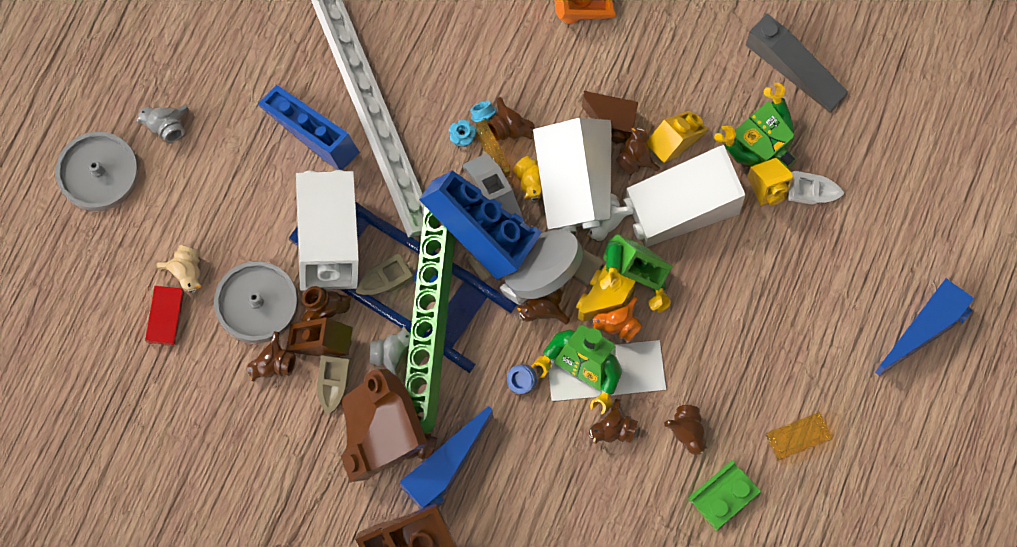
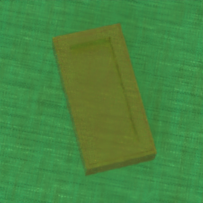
(491, 146)
(798, 436)

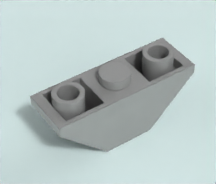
(489, 178)

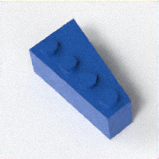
(480, 224)

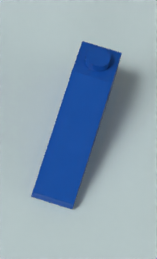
(310, 127)
(937, 317)
(436, 474)

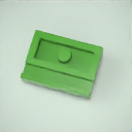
(724, 495)

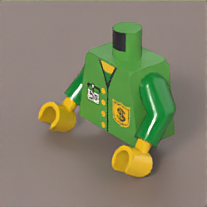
(763, 134)
(638, 264)
(586, 357)

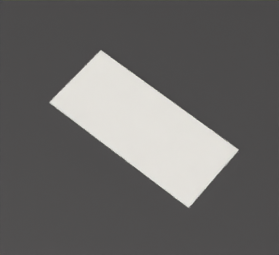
(640, 373)

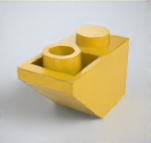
(676, 135)
(770, 181)
(602, 300)

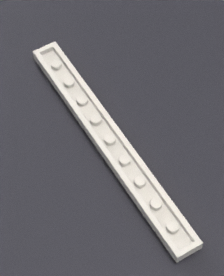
(372, 113)

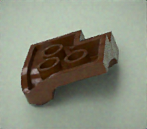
(379, 425)
(416, 529)

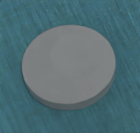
(97, 171)
(547, 266)
(255, 301)

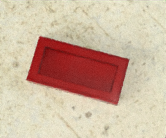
(164, 315)

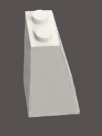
(575, 172)
(685, 197)
(327, 230)

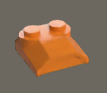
(573, 10)

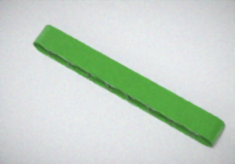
(429, 319)

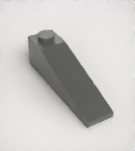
(791, 59)

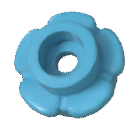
(482, 111)
(457, 138)

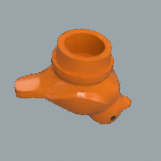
(619, 321)

